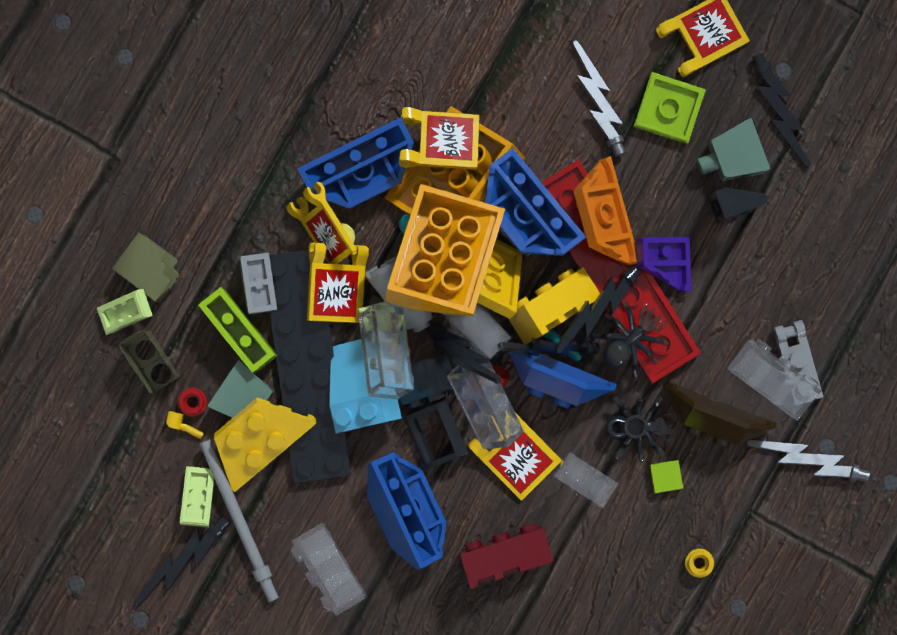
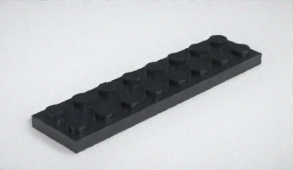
(303, 366)

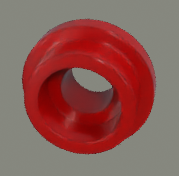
(186, 395)

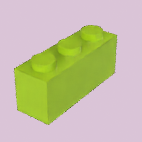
(237, 330)

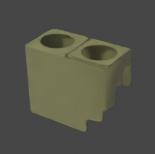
(148, 267)
(158, 358)

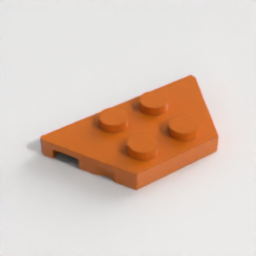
(605, 214)

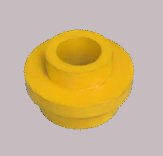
(708, 563)

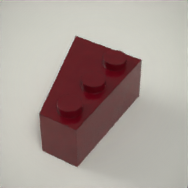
(505, 554)

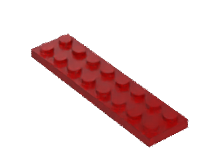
(646, 290)

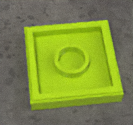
(669, 108)

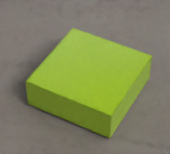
(666, 476)

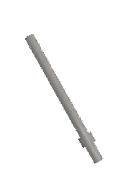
(261, 572)

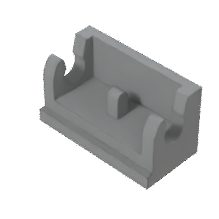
(257, 283)

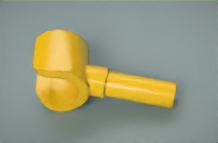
(174, 421)

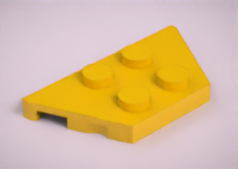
(257, 438)

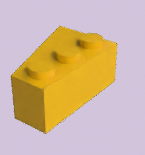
(553, 304)

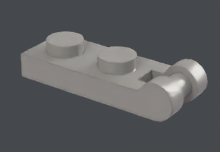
(798, 354)

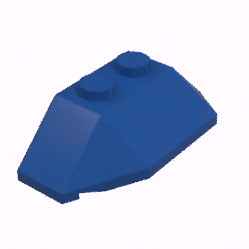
(361, 167)
(531, 214)
(558, 380)
(406, 510)

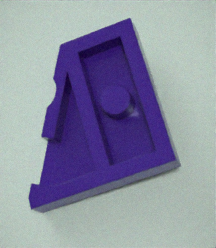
(666, 260)

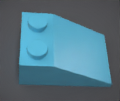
(349, 396)

